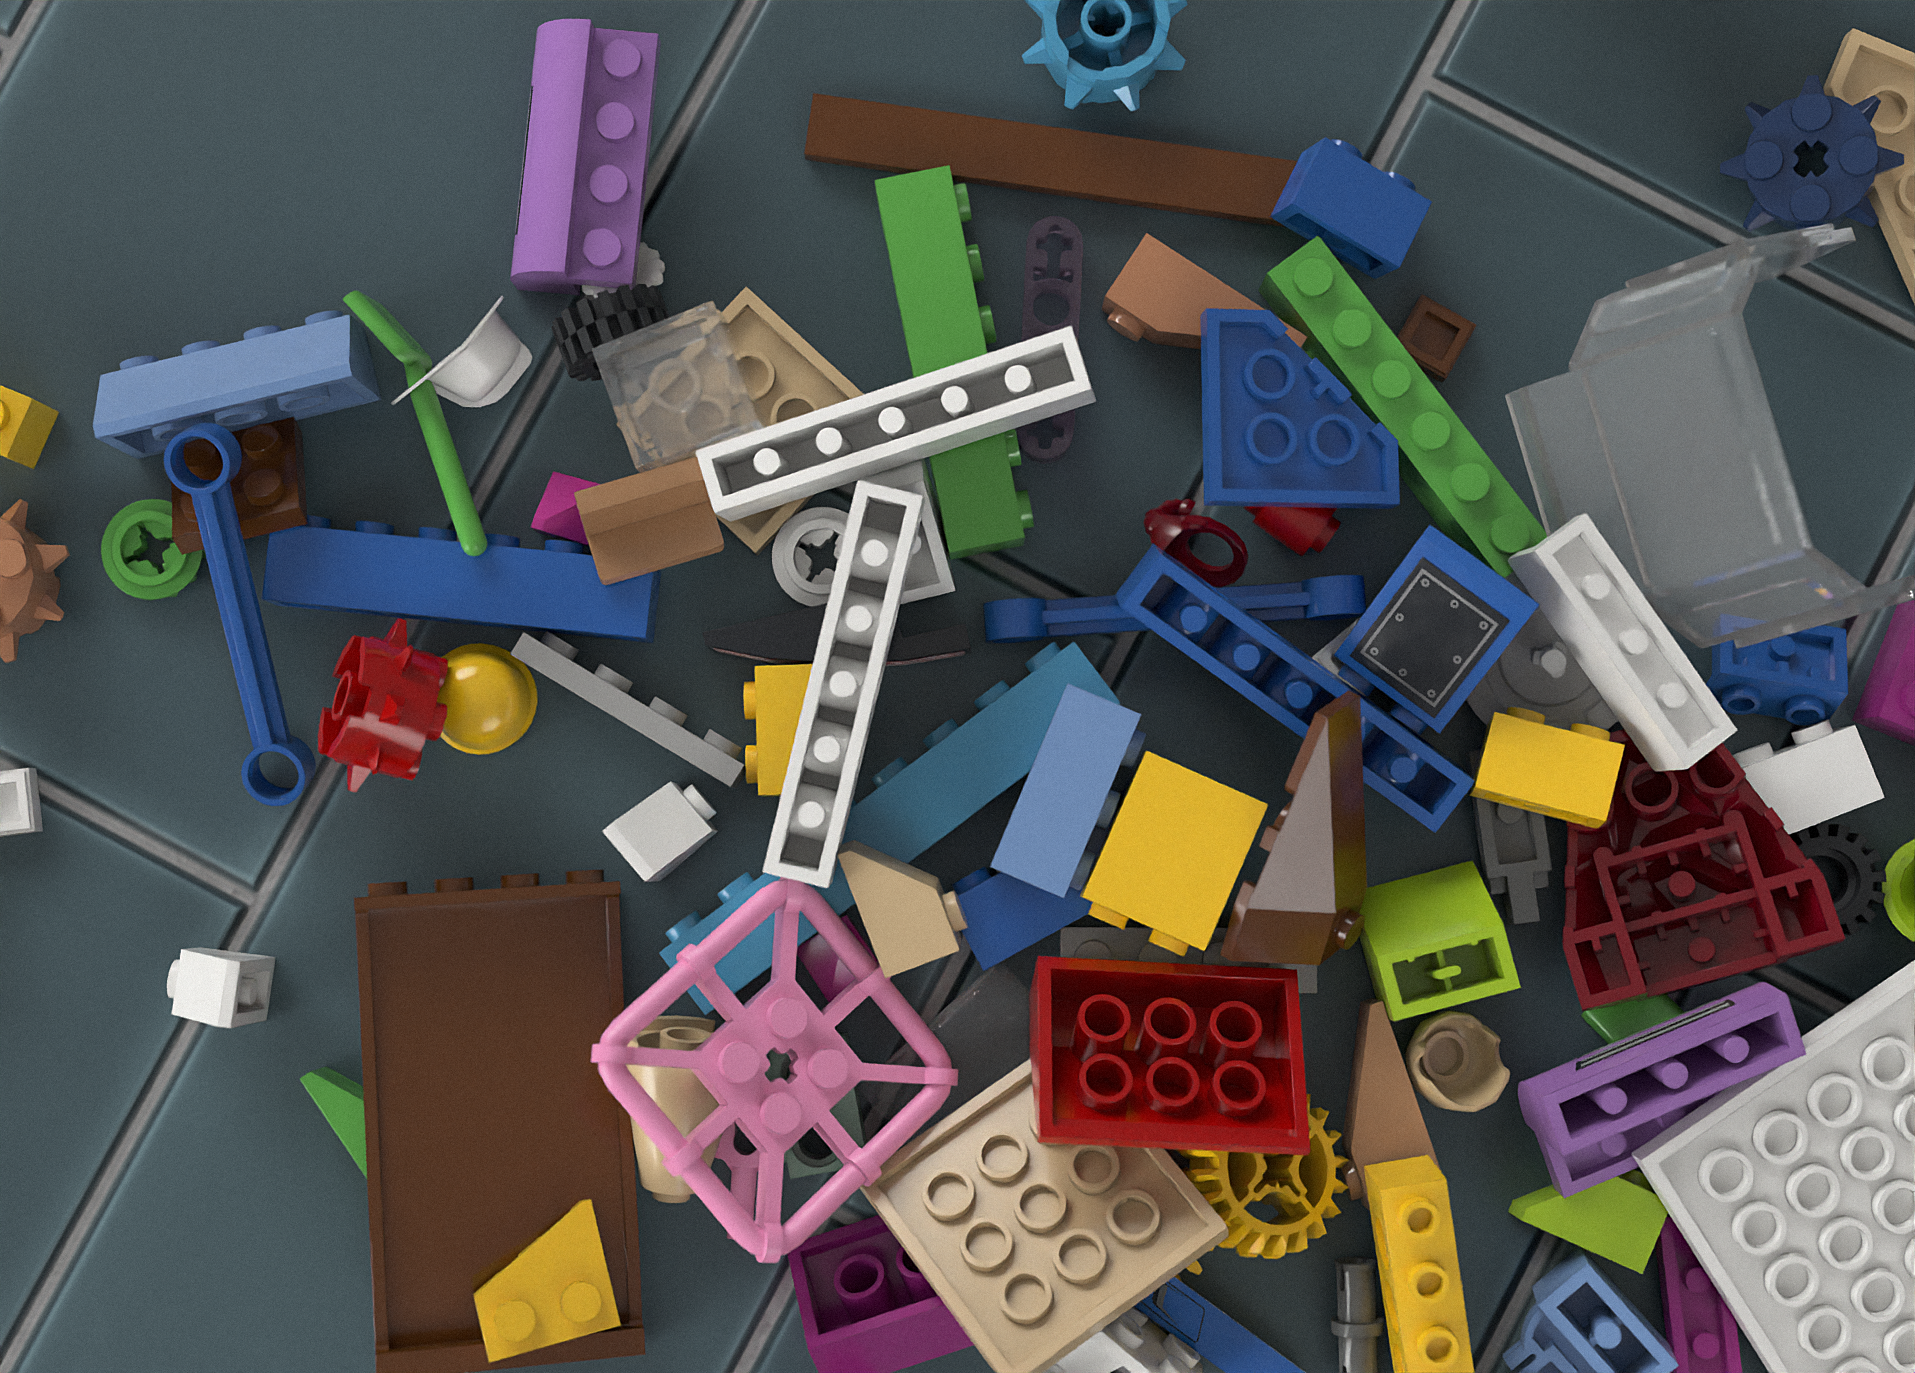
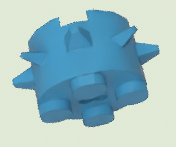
(1100, 66)

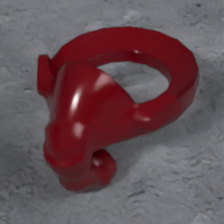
(1171, 528)

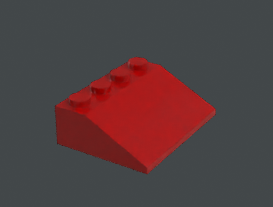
(1167, 1056)

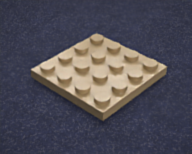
(1037, 1237)

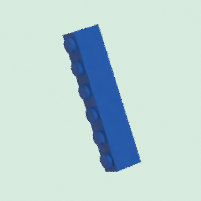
(438, 582)

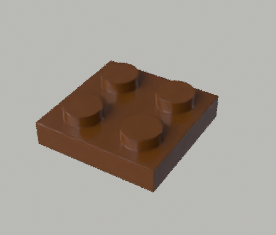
(266, 490)

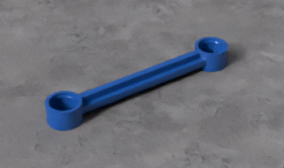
(240, 613)
(1042, 619)

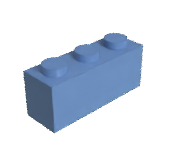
(1069, 792)

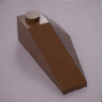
(1317, 857)

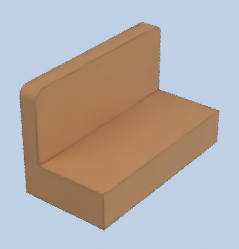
(649, 521)

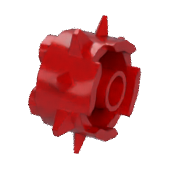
(383, 707)

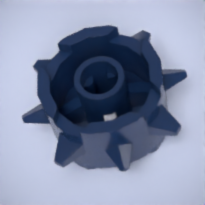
(1811, 124)

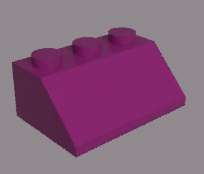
(868, 1303)

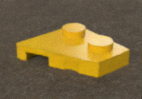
(550, 1290)

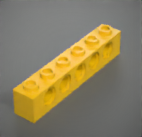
(1418, 1267)

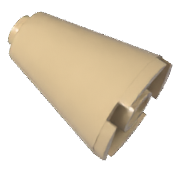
(678, 1095)

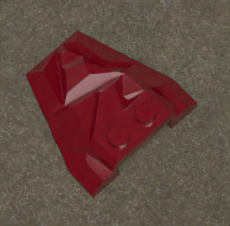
(1686, 884)

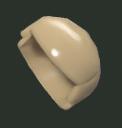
(1456, 1062)

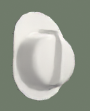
(482, 366)

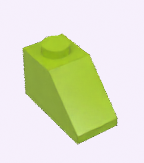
(1610, 1219)

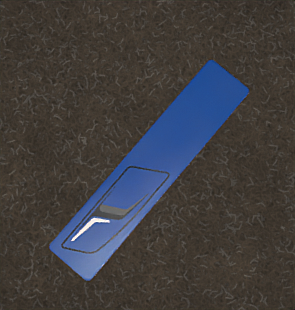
(1211, 1331)

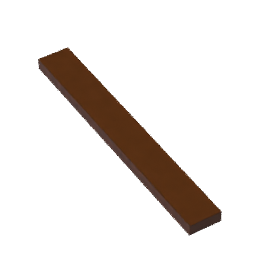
(1047, 159)

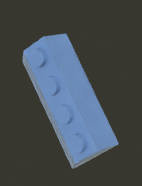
(237, 384)

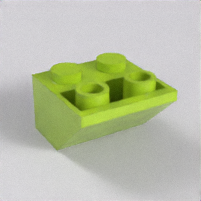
(1435, 942)

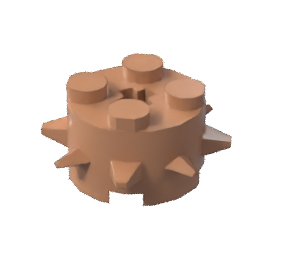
(26, 580)

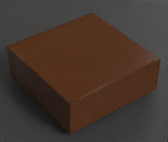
(1434, 337)

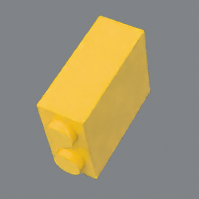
(1172, 854)

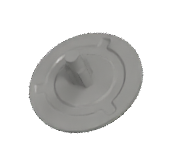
(1540, 676)

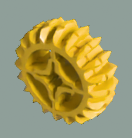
(1293, 1184)

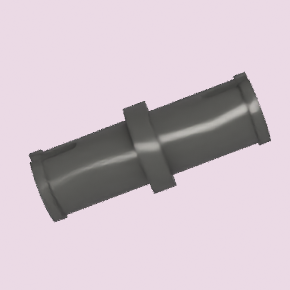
(1357, 1316)

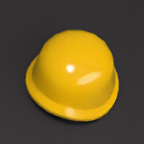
(487, 699)

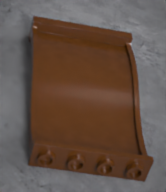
(489, 1105)

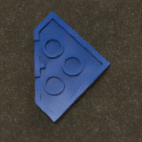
(1284, 424)

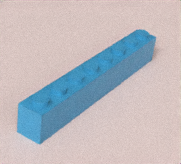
(914, 801)

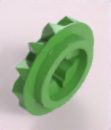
(125, 541)

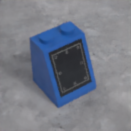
(1433, 632)

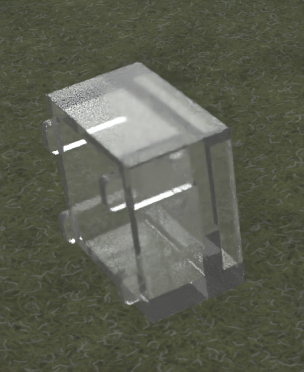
(678, 387)

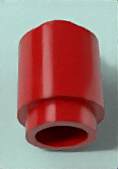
(1297, 526)

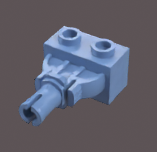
(1586, 1326)

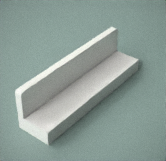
(1622, 646)

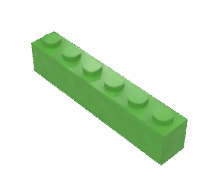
(943, 328)
(1434, 447)

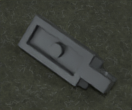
(1511, 853)

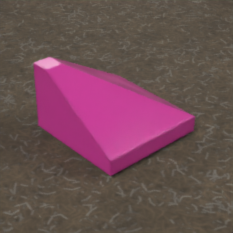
(558, 509)
(825, 965)

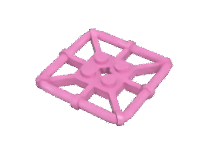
(735, 1060)

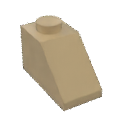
(901, 909)

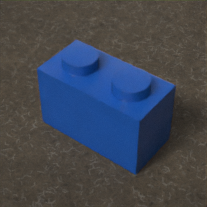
(1352, 206)

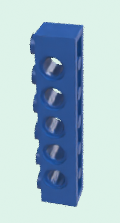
(1287, 682)

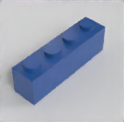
(1012, 914)

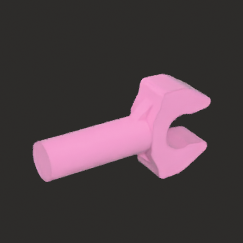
(743, 1168)

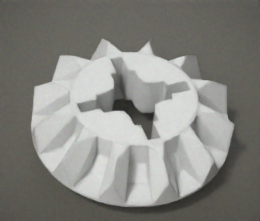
(793, 566)

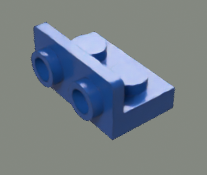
(1784, 677)

